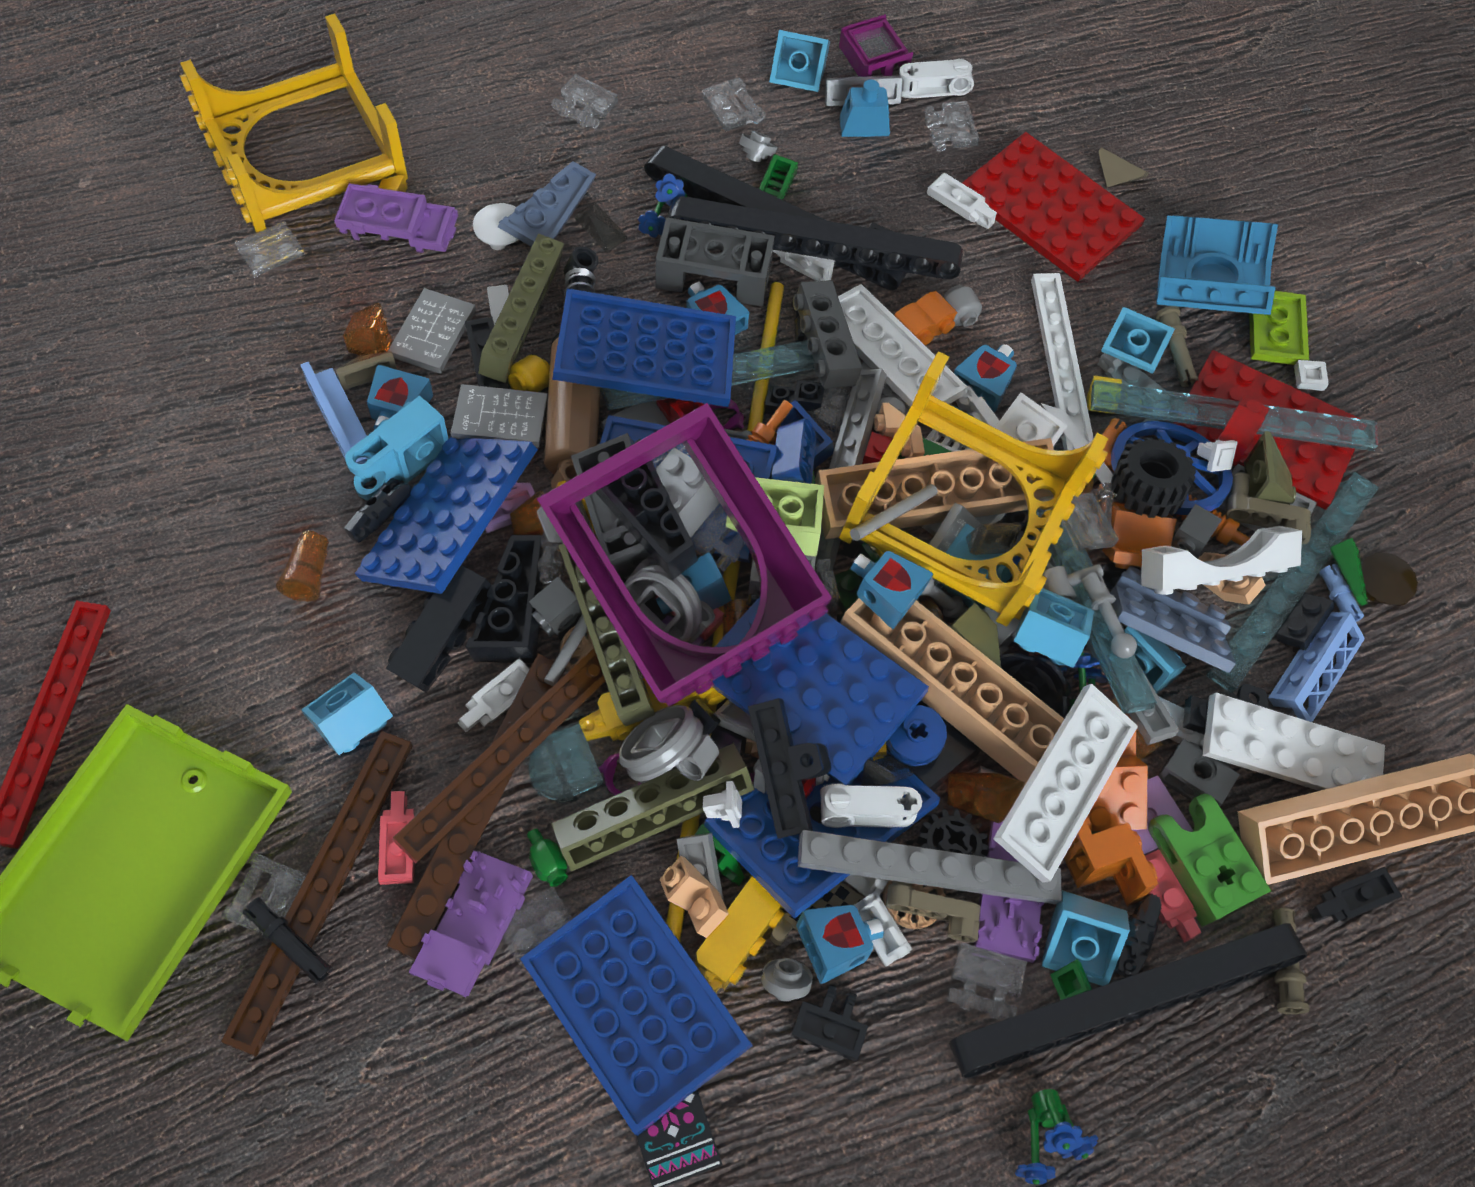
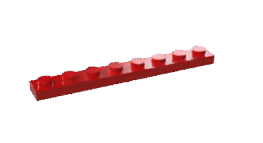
(49, 720)

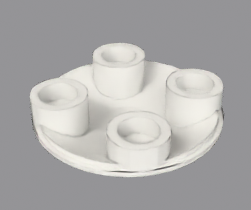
(486, 225)

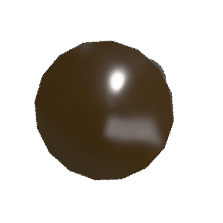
(1388, 579)

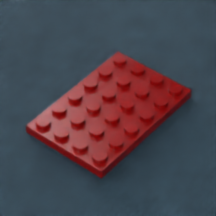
(1054, 206)
(1313, 466)

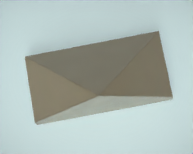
(1119, 170)
(363, 369)

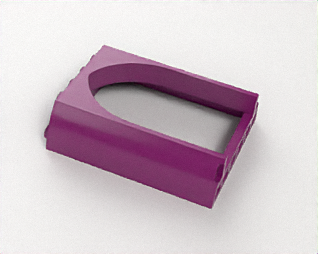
(788, 583)

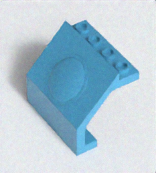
(1217, 264)

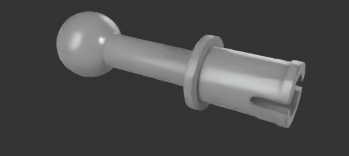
(952, 606)
(1122, 644)

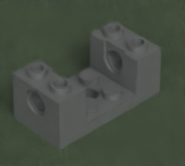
(744, 257)
(615, 539)

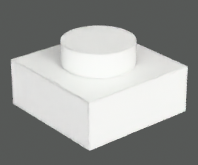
(1311, 375)

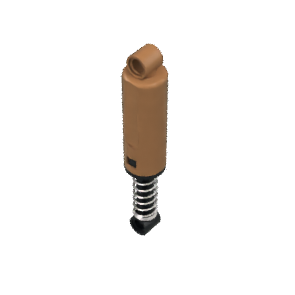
(571, 407)

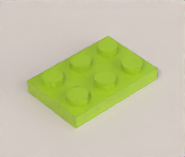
(1282, 334)

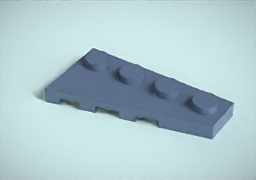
(549, 206)

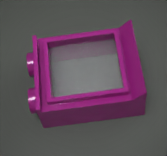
(873, 46)

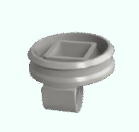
(691, 613)
(668, 741)

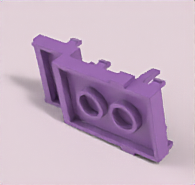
(396, 215)
(1007, 923)
(472, 924)

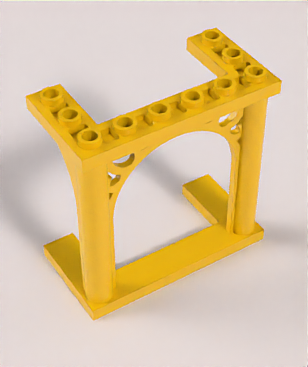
(228, 108)
(1058, 471)

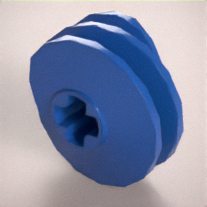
(927, 745)

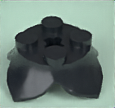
(1042, 676)

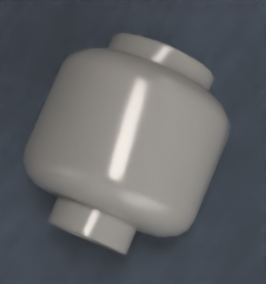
(965, 303)

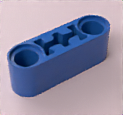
(795, 453)

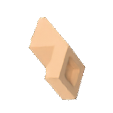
(888, 423)
(1235, 591)
(694, 893)

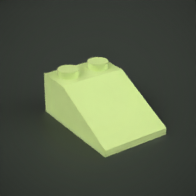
(799, 508)

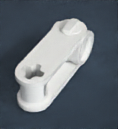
(936, 78)
(868, 806)

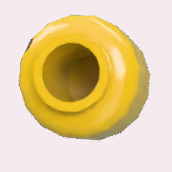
(529, 374)

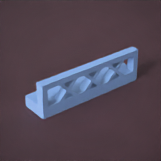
(335, 408)
(1307, 666)

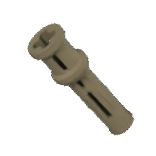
(1177, 344)
(1290, 979)

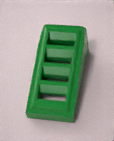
(783, 165)
(1349, 562)

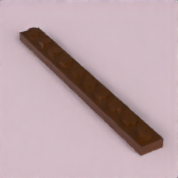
(500, 759)
(458, 845)
(318, 892)

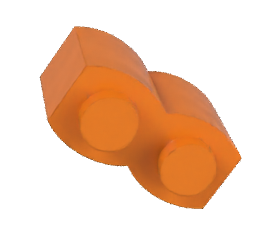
(928, 317)

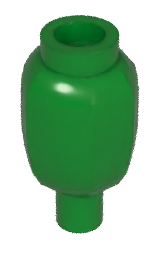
(547, 859)

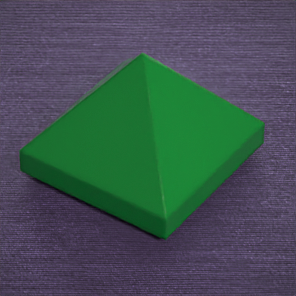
(1070, 980)

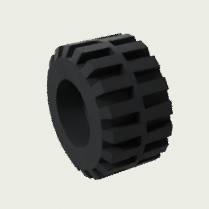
(1153, 477)

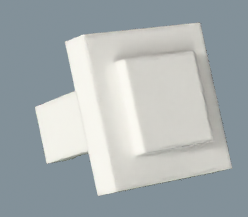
(1218, 453)
(724, 805)

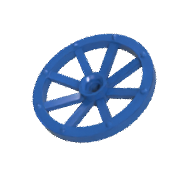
(1164, 431)

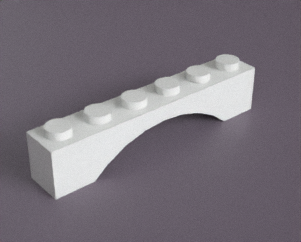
(1175, 568)

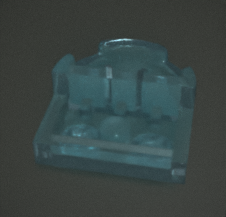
(564, 766)

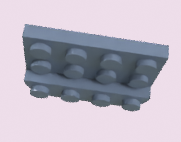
(1174, 620)

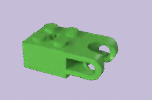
(1206, 854)

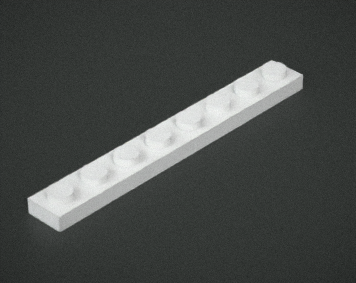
(1061, 352)

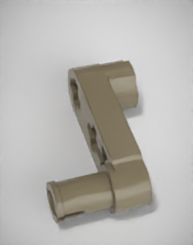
(1265, 512)
(960, 914)

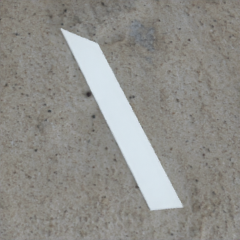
(1078, 440)

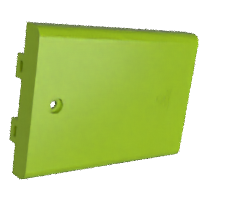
(129, 869)

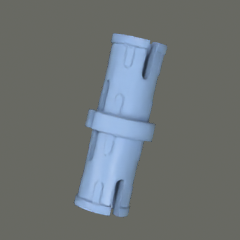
(1340, 591)

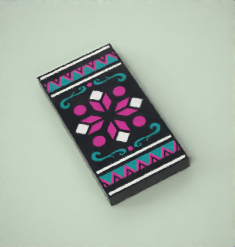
(679, 1144)

